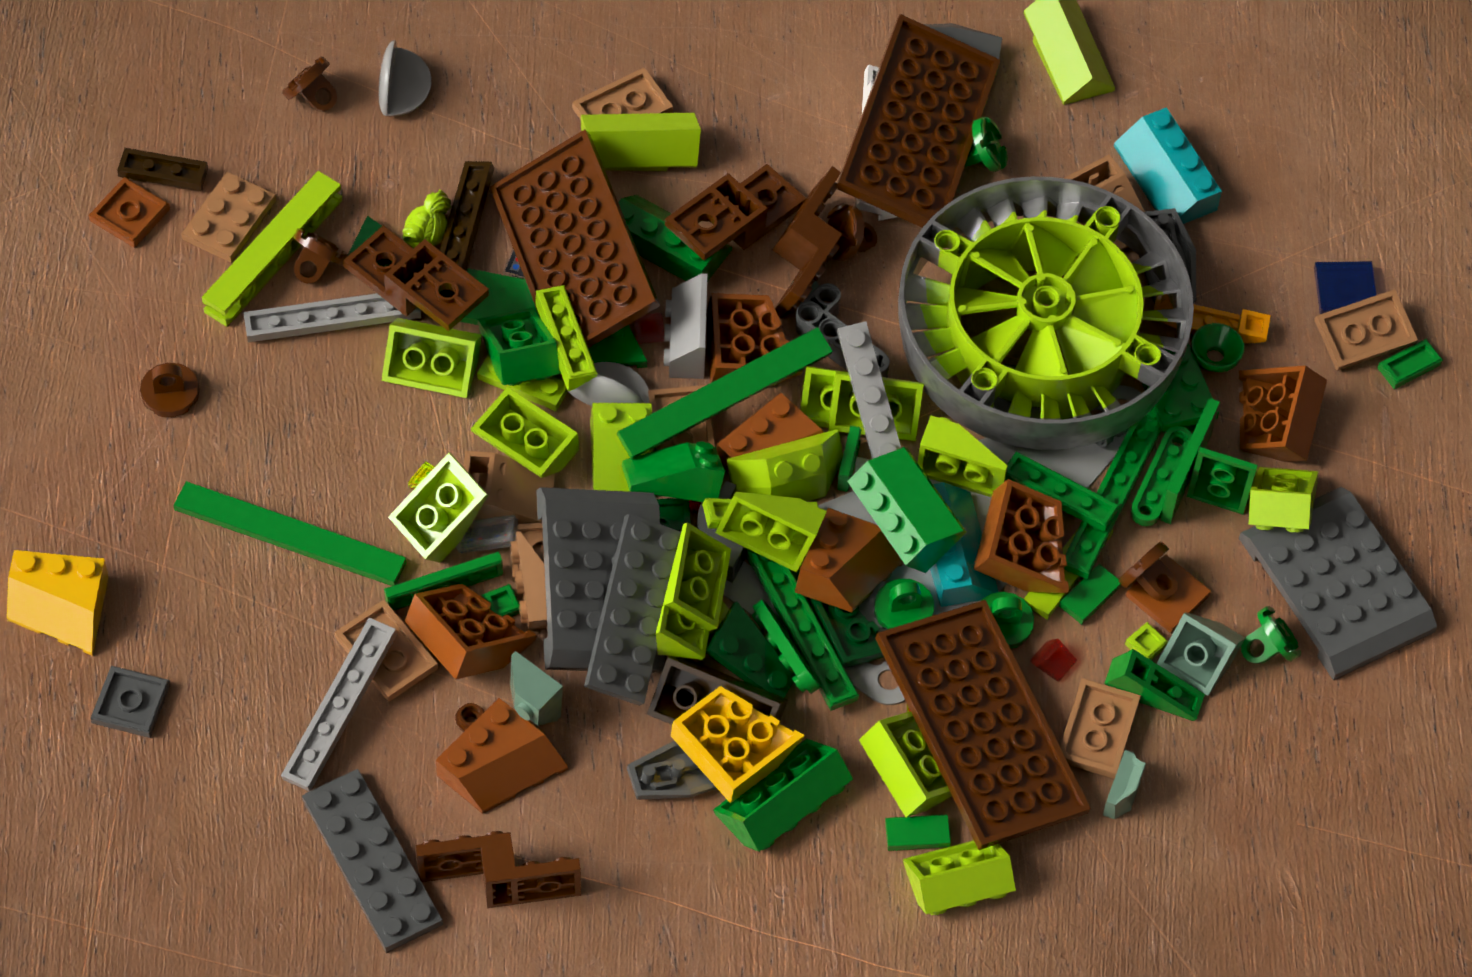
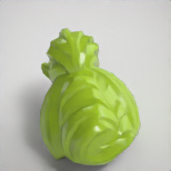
(428, 220)

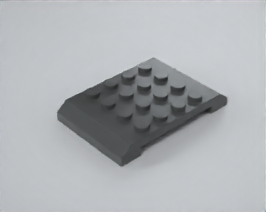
(579, 555)
(1343, 584)

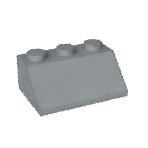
(687, 329)

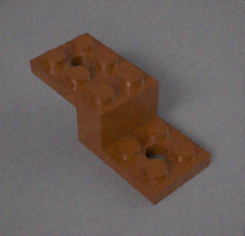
(735, 211)
(808, 243)
(416, 278)
(495, 859)

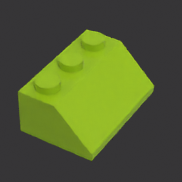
(431, 357)
(527, 434)
(905, 763)
(959, 876)

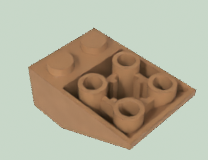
(1109, 176)
(508, 485)
(530, 583)

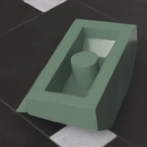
(1124, 786)

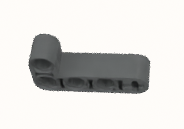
(825, 319)

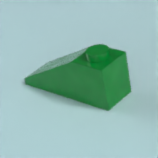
(1155, 685)

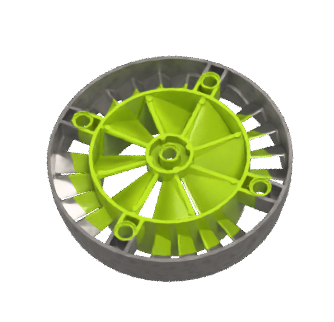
(1090, 309)

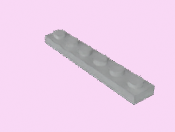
(321, 317)
(868, 389)
(339, 704)

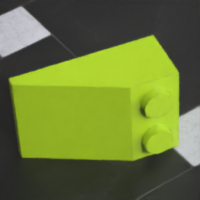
(606, 447)
(958, 458)
(1282, 499)
(440, 509)
(772, 526)

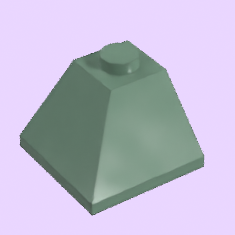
(1200, 651)
(534, 692)

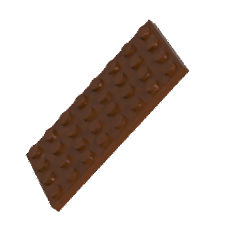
(917, 122)
(575, 236)
(982, 724)

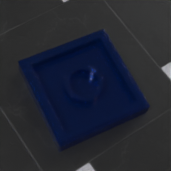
(1343, 283)

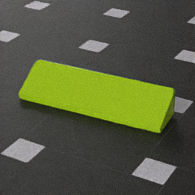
(559, 318)

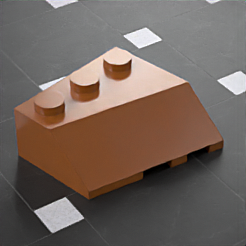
(741, 331)
(1280, 411)
(770, 426)
(1023, 540)
(846, 561)
(465, 631)
(498, 758)

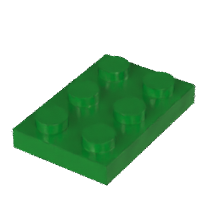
(1185, 396)

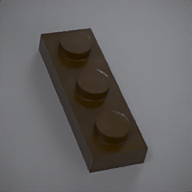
(162, 169)

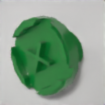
(987, 145)
(902, 603)
(1012, 616)
(1275, 636)

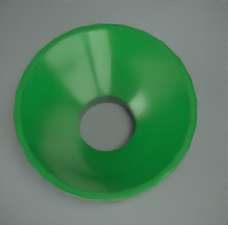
(1221, 339)

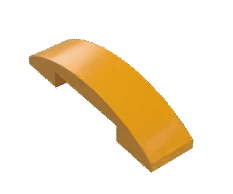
(1249, 324)

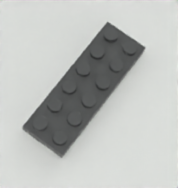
(631, 610)
(372, 860)

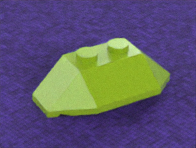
(790, 469)

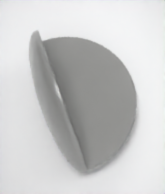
(402, 81)
(613, 385)

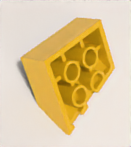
(58, 596)
(733, 741)

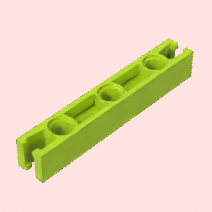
(271, 249)

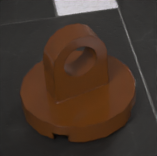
(309, 82)
(850, 223)
(318, 251)
(169, 389)
(1148, 570)

